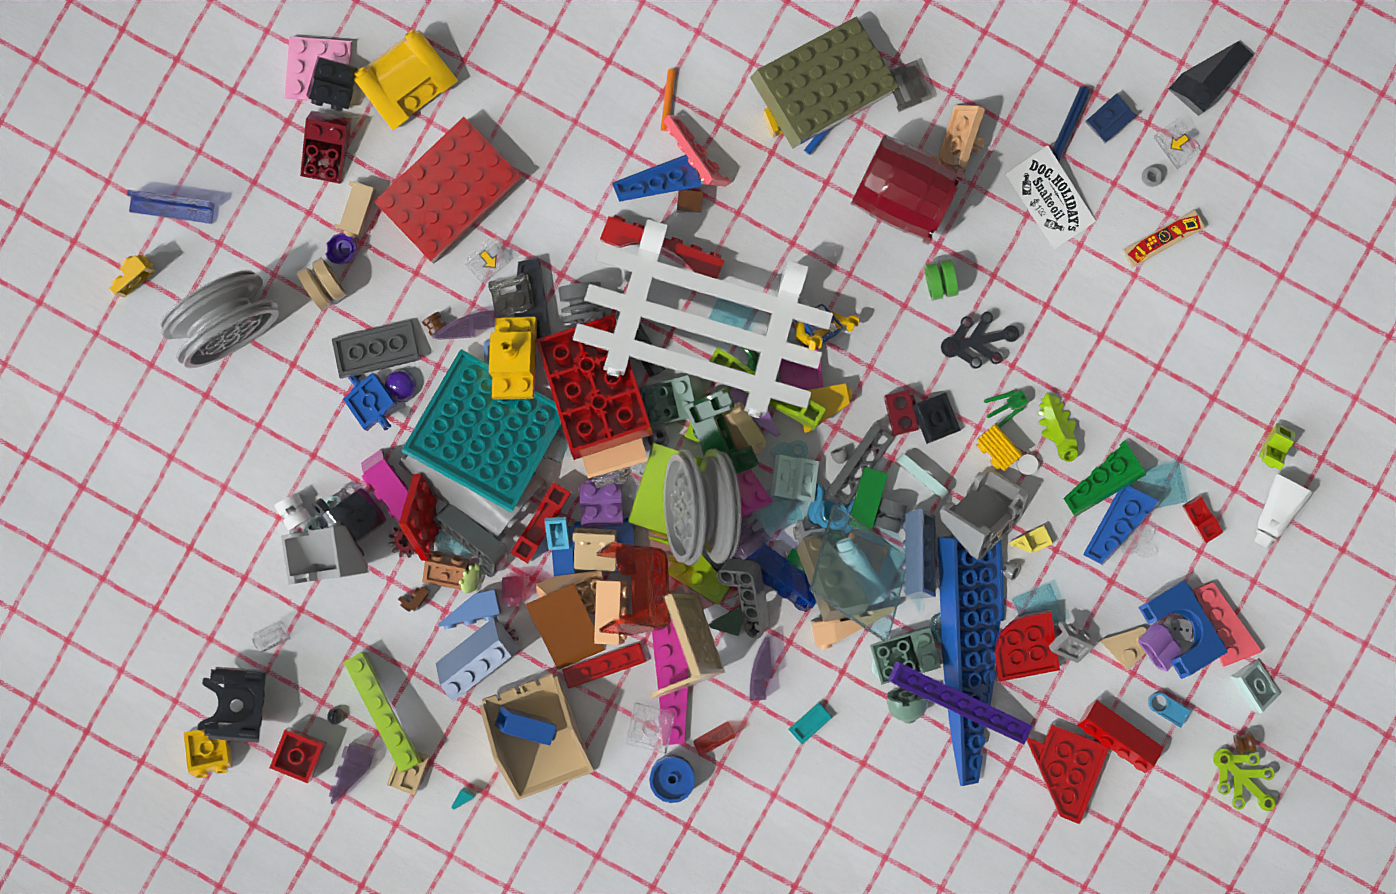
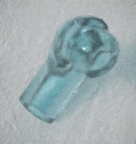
(935, 627)

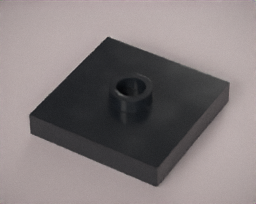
(936, 418)

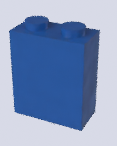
(525, 725)

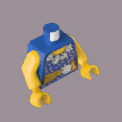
(814, 336)

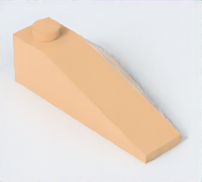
(832, 631)

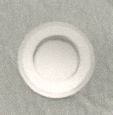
(1027, 464)

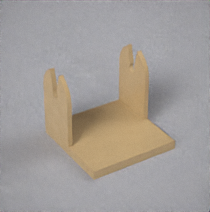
(695, 641)

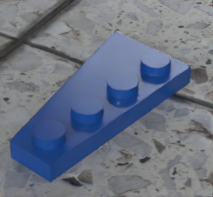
(661, 179)
(1122, 518)

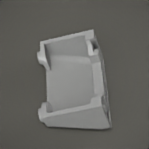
(985, 512)
(321, 554)

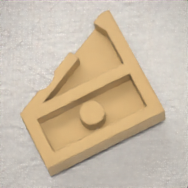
(1125, 646)

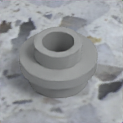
(1158, 176)

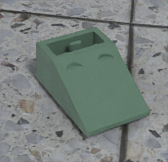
(673, 397)
(911, 649)

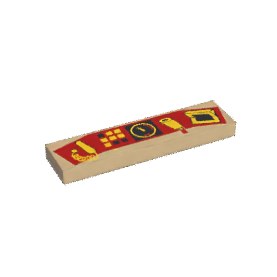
(1163, 238)

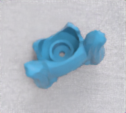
(820, 509)

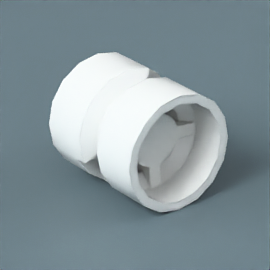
(296, 518)

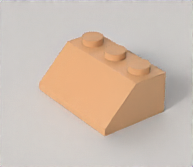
(615, 458)
(610, 605)

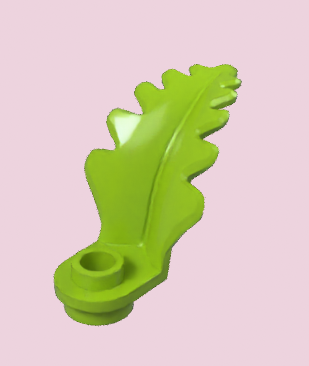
(1058, 427)

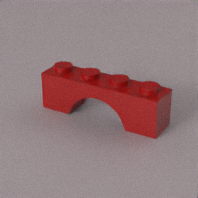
(536, 531)

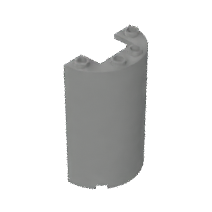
(480, 510)

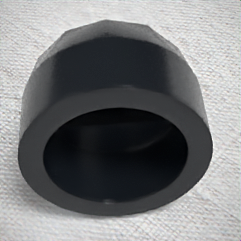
(339, 718)

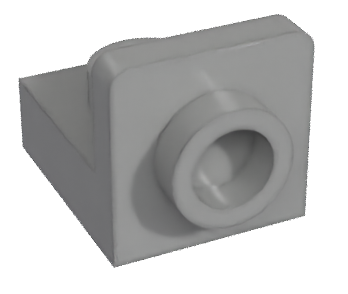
(799, 533)

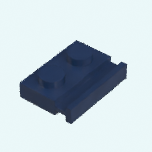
(1110, 118)

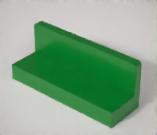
(868, 496)

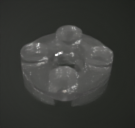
(617, 476)

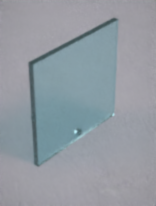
(859, 574)

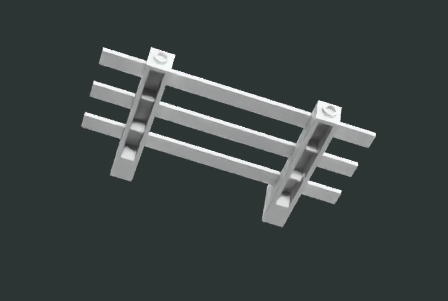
(771, 346)

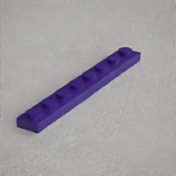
(959, 703)

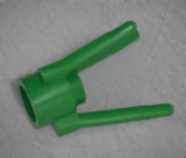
(1016, 401)

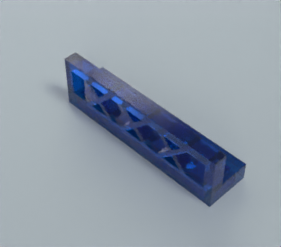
(171, 207)

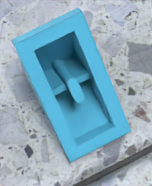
(557, 533)

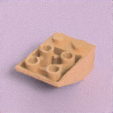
(584, 583)

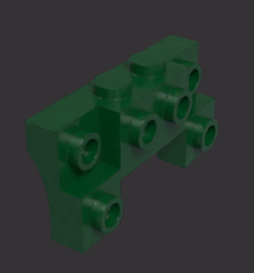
(713, 432)

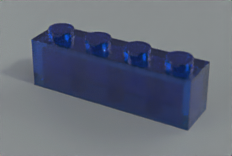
(784, 578)

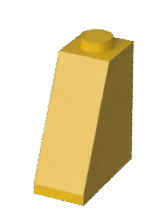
(832, 398)

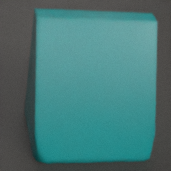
(462, 798)

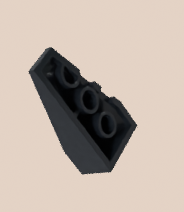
(1206, 80)

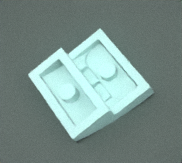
(794, 478)

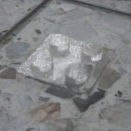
(650, 728)

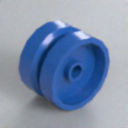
(672, 766)

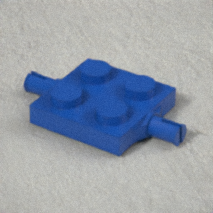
(370, 401)

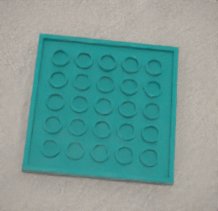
(483, 440)

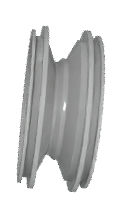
(219, 318)
(701, 506)

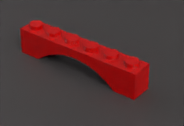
(622, 234)

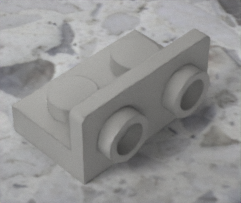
(1072, 643)

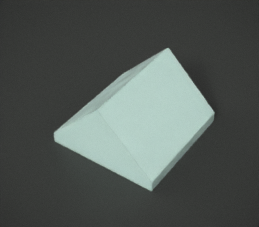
(1256, 686)

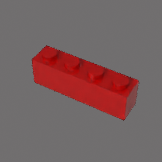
(1120, 736)

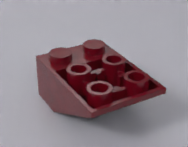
(325, 146)

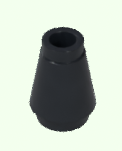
(660, 441)

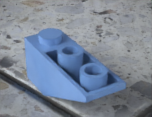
(479, 605)

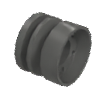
(581, 311)

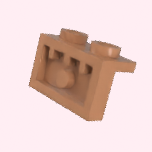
(444, 570)

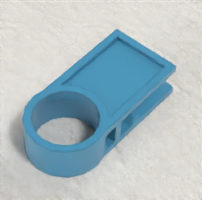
(1172, 711)

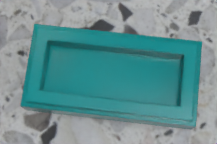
(810, 723)

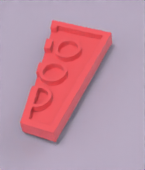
(695, 152)

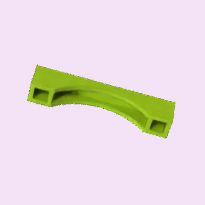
(807, 416)
(375, 700)

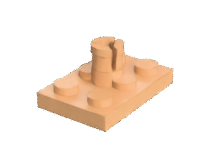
(962, 135)

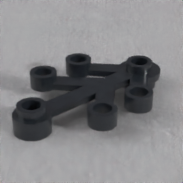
(976, 340)

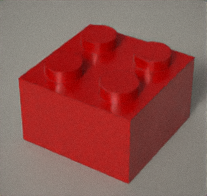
(297, 755)

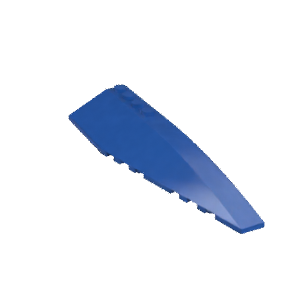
(969, 631)

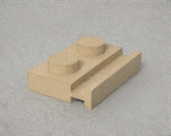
(409, 780)

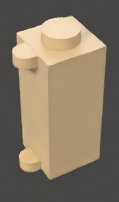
(356, 209)
(743, 429)

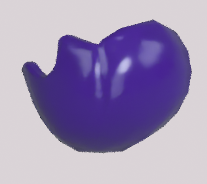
(341, 249)
(401, 385)

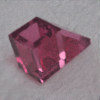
(513, 590)

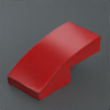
(1202, 519)

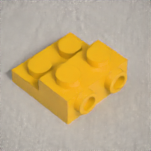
(136, 271)
(206, 754)

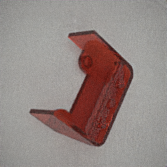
(648, 586)

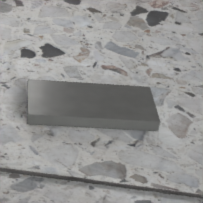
(376, 349)

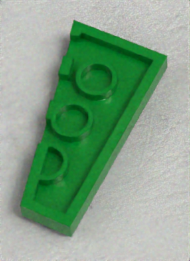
(1107, 479)

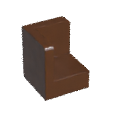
(689, 201)

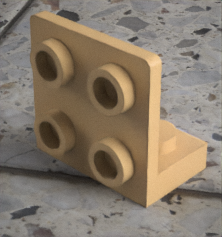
(590, 541)

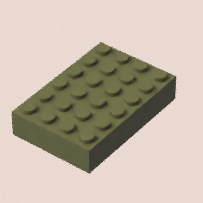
(824, 82)

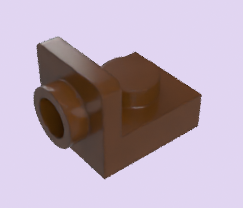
(418, 597)

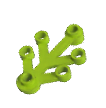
(1242, 776)

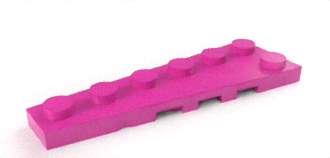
(671, 669)

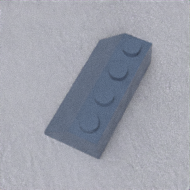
(919, 554)
(475, 658)

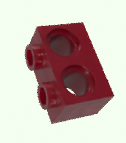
(895, 413)

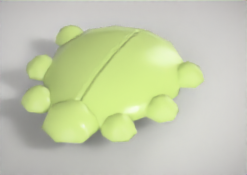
(471, 579)

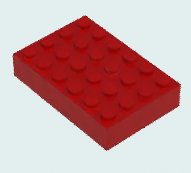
(448, 190)
(592, 405)

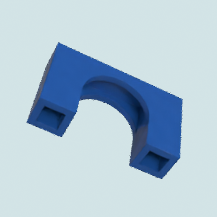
(564, 559)
(1206, 642)

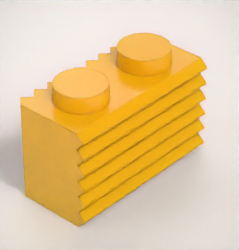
(999, 447)

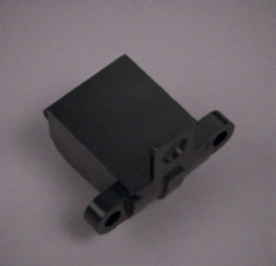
(356, 512)

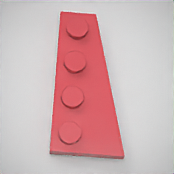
(1226, 624)

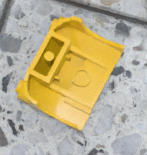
(404, 78)

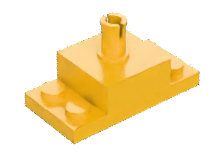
(513, 358)

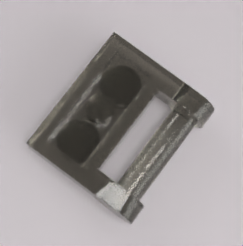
(914, 84)
(512, 302)

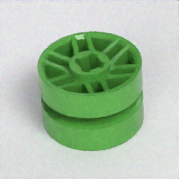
(941, 279)

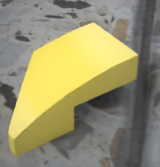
(1033, 540)

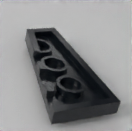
(533, 269)

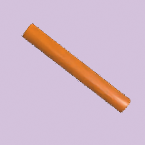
(668, 97)

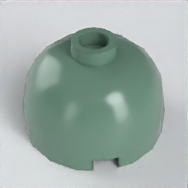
(906, 705)

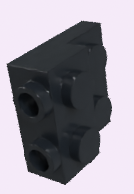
(332, 84)

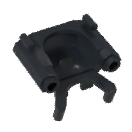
(239, 684)

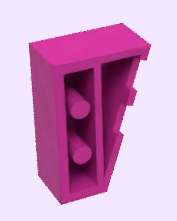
(386, 483)

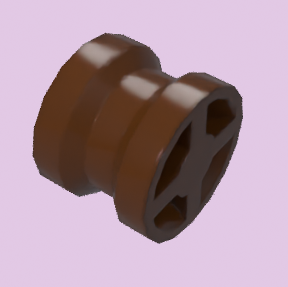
(434, 323)
(1244, 742)

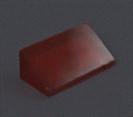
(714, 738)

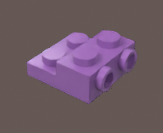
(600, 505)

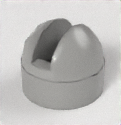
(839, 455)
(1011, 571)

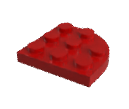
(418, 517)
(1024, 647)

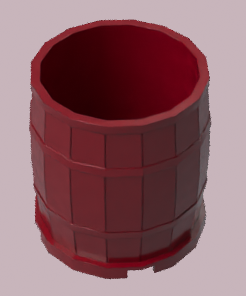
(907, 188)

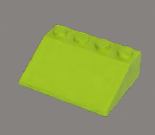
(649, 501)

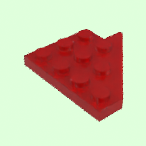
(1069, 769)

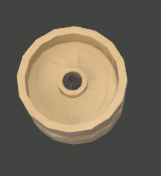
(323, 282)

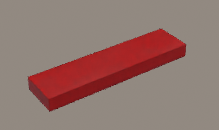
(603, 665)

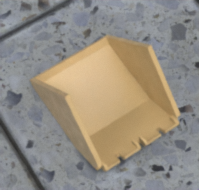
(529, 764)

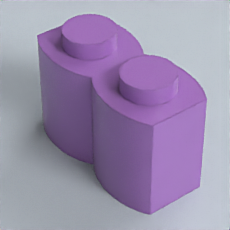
(1160, 646)

